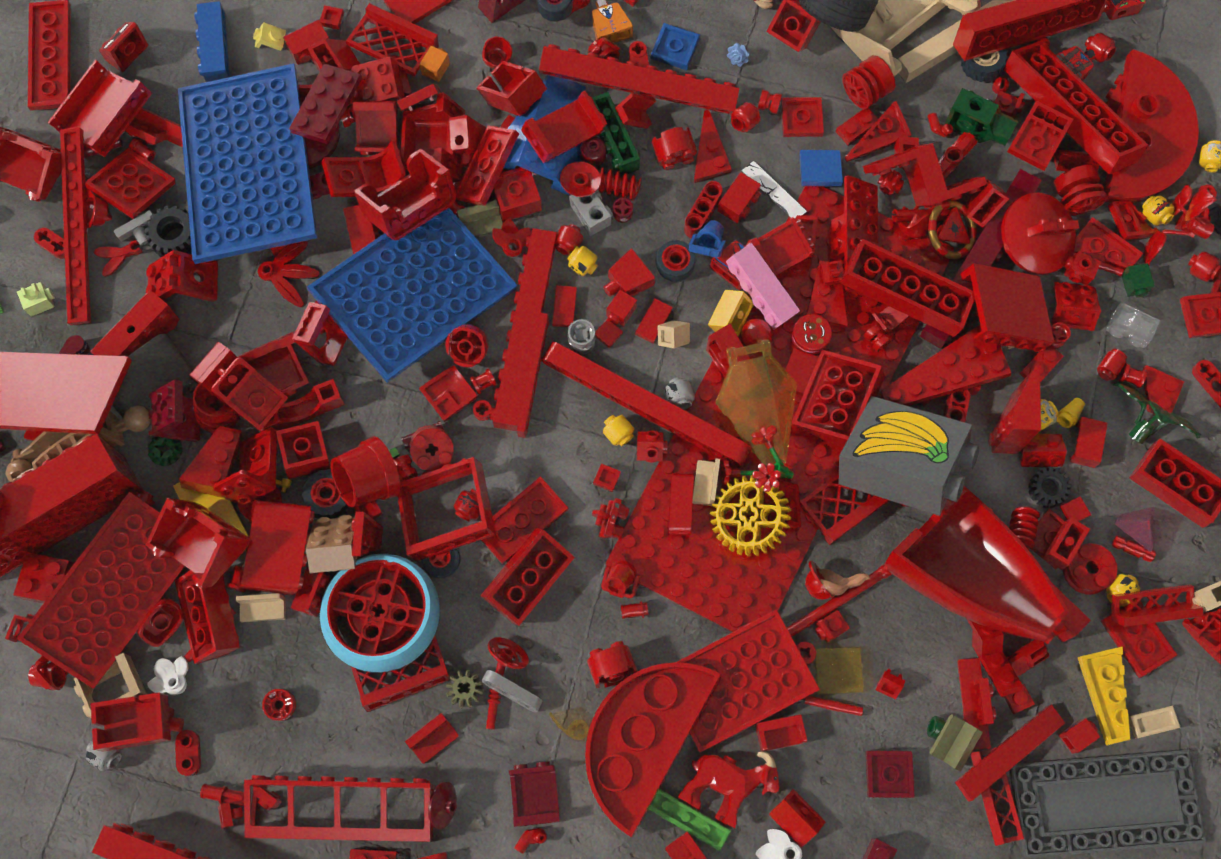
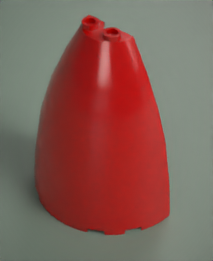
(979, 571)

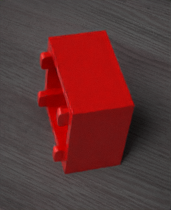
(517, 194)

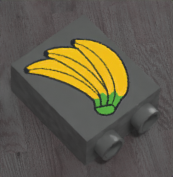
(907, 456)

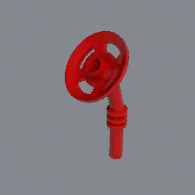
(504, 657)

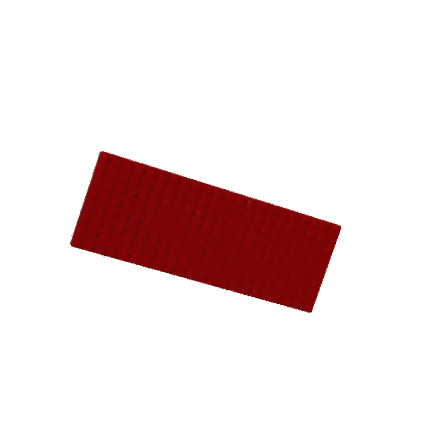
(697, 567)

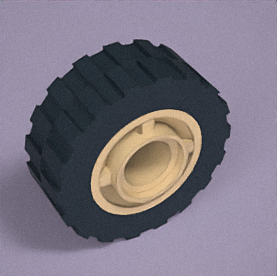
(985, 67)

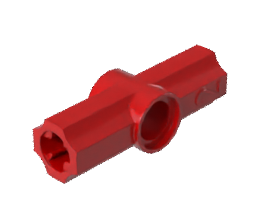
(958, 151)

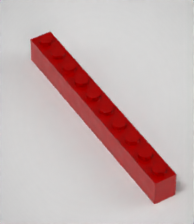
(638, 80)
(525, 320)

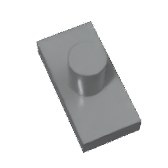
(134, 227)

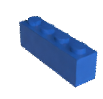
(212, 41)

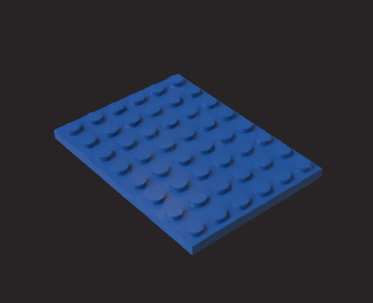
(412, 291)

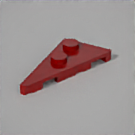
(882, 133)
(711, 154)

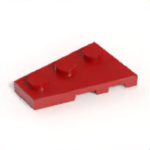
(1106, 245)
(366, 534)

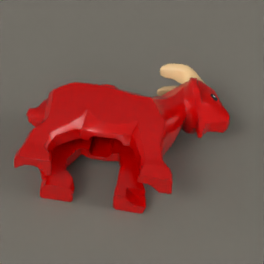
(731, 781)

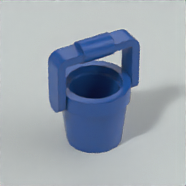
(708, 240)

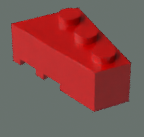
(718, 344)

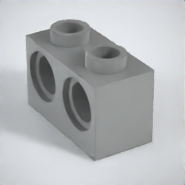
(587, 211)

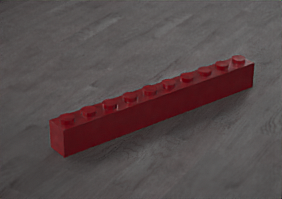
(987, 246)

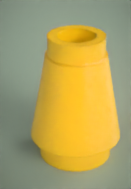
(1070, 413)

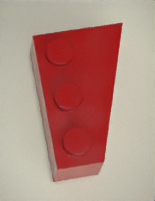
(213, 462)

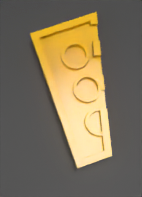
(1105, 685)

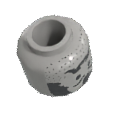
(680, 393)
(103, 760)

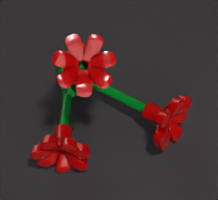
(768, 474)

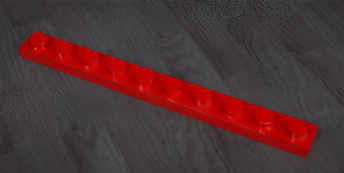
(75, 226)

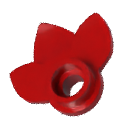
(512, 236)

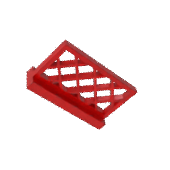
(400, 29)
(848, 521)
(405, 687)

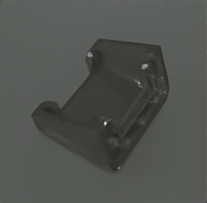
(150, 369)

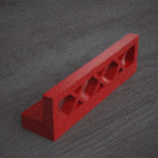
(1156, 613)
(991, 809)

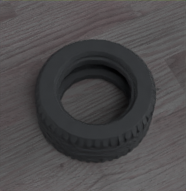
(841, 14)

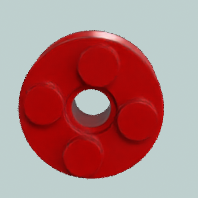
(1102, 563)

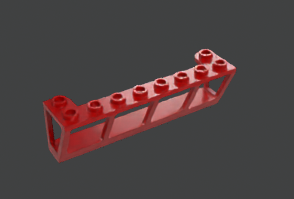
(336, 832)

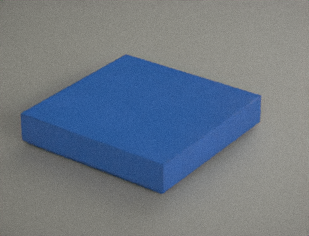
(675, 46)
(820, 168)

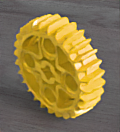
(755, 523)

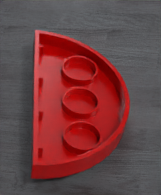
(1165, 118)
(640, 736)

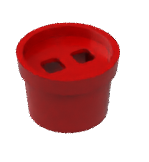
(366, 473)

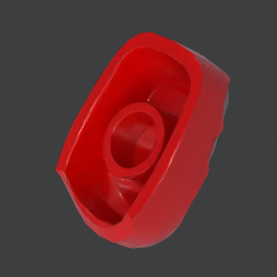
(160, 622)

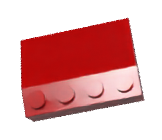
(837, 396)
(1020, 417)

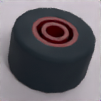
(555, 9)

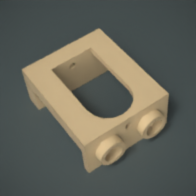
(123, 665)

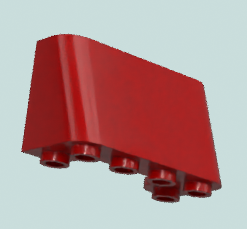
(276, 547)

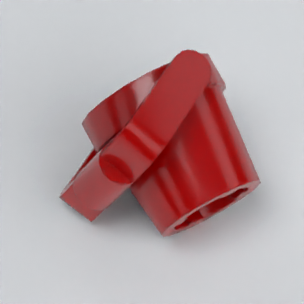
(604, 48)
(619, 578)
(47, 675)

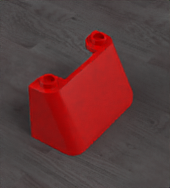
(28, 164)
(196, 540)

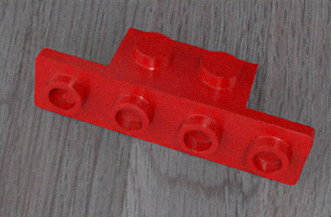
(154, 128)
(976, 699)

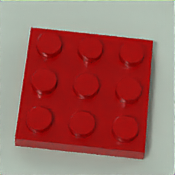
(130, 183)

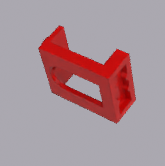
(313, 320)

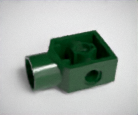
(980, 118)

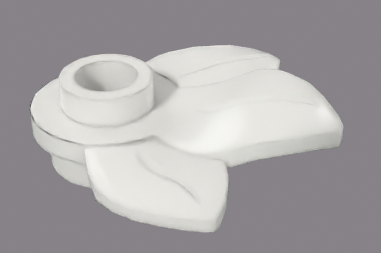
(167, 674)
(778, 846)

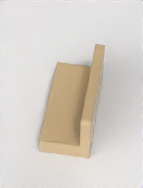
(706, 482)
(262, 607)

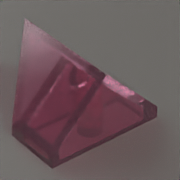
(1139, 526)

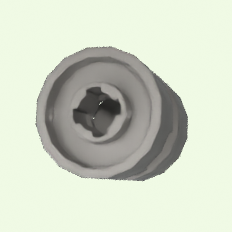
(581, 336)

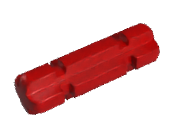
(1133, 548)

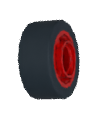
(675, 271)

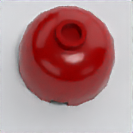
(467, 345)

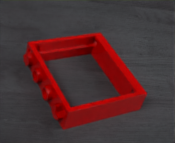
(456, 538)

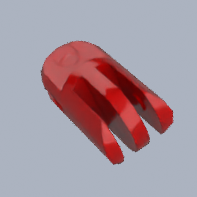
(1028, 656)

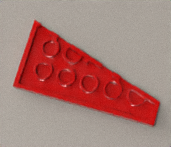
(953, 369)

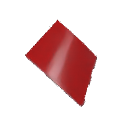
(1207, 632)

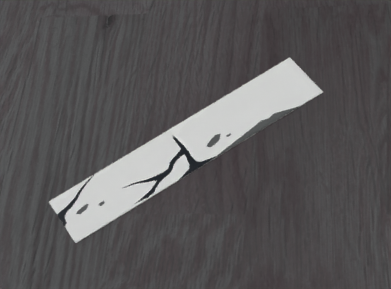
(774, 190)

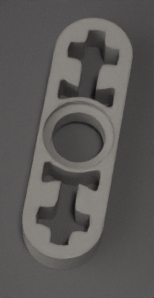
(512, 691)

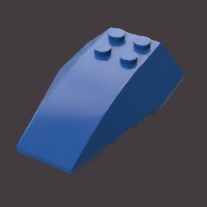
(558, 94)

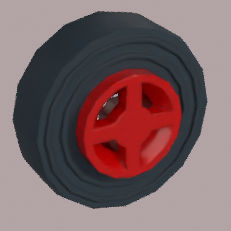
(444, 567)

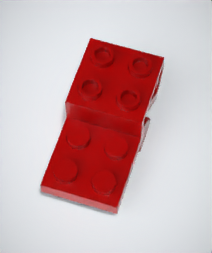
(238, 385)

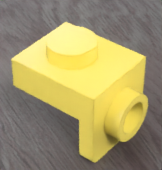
(269, 36)

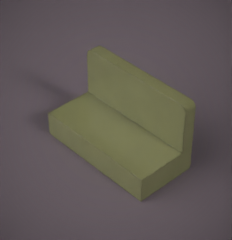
(481, 219)
(955, 742)

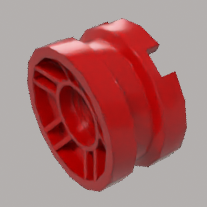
(269, 704)

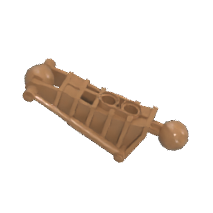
(52, 444)

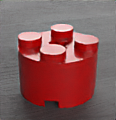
(674, 147)
(420, 442)
(611, 664)

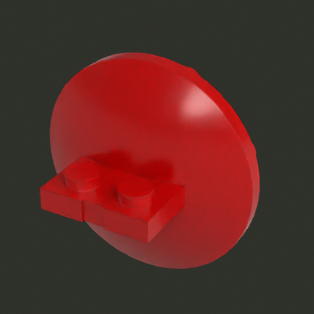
(1038, 233)

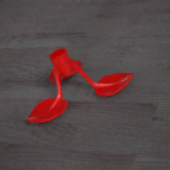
(1196, 224)

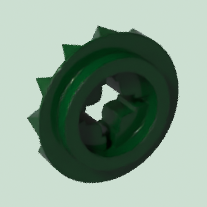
(169, 457)

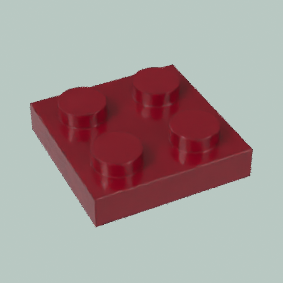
(889, 774)

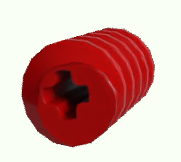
(619, 184)
(1024, 525)

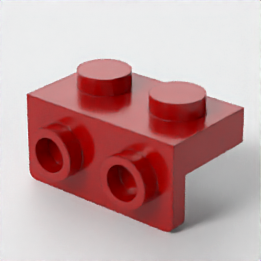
(1066, 160)
(1044, 451)

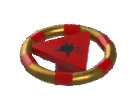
(952, 229)

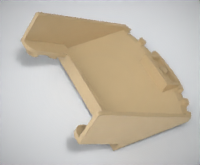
(909, 15)

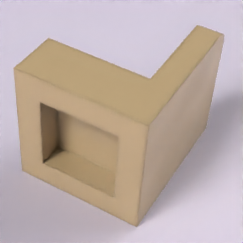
(673, 334)

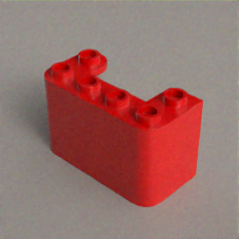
(411, 200)

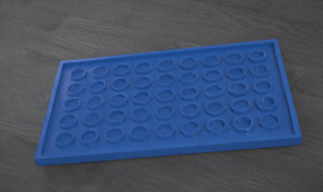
(244, 164)

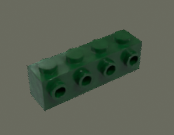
(616, 137)

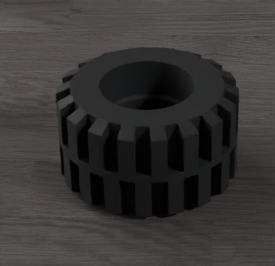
(163, 223)

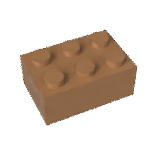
(331, 545)

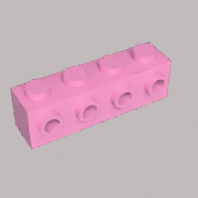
(762, 286)

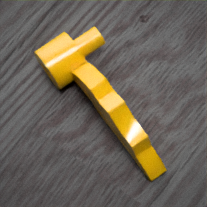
(285, 484)

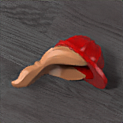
(826, 583)

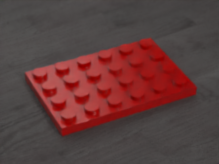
(758, 678)

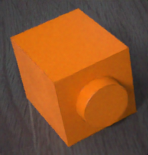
(435, 63)

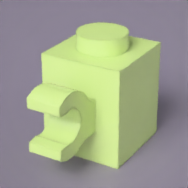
(36, 298)

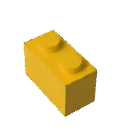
(732, 309)

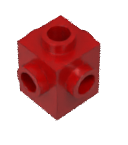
(1081, 268)
(650, 446)

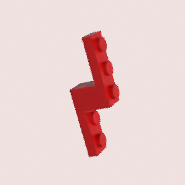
(989, 649)

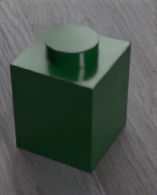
(1137, 280)

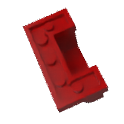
(430, 131)
(278, 364)

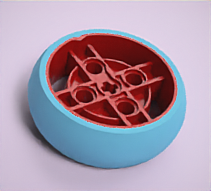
(368, 653)

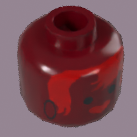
(593, 151)

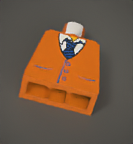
(611, 22)

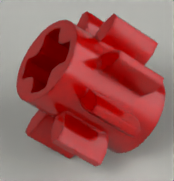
(891, 182)

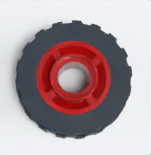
(313, 491)

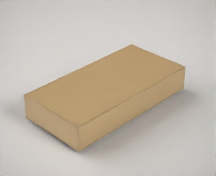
(1154, 722)

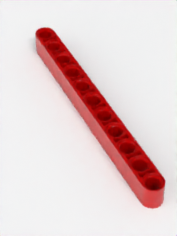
(646, 404)

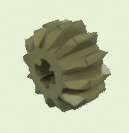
(464, 697)

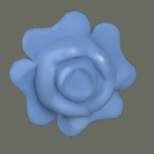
(738, 54)

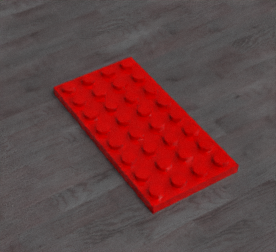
(103, 596)

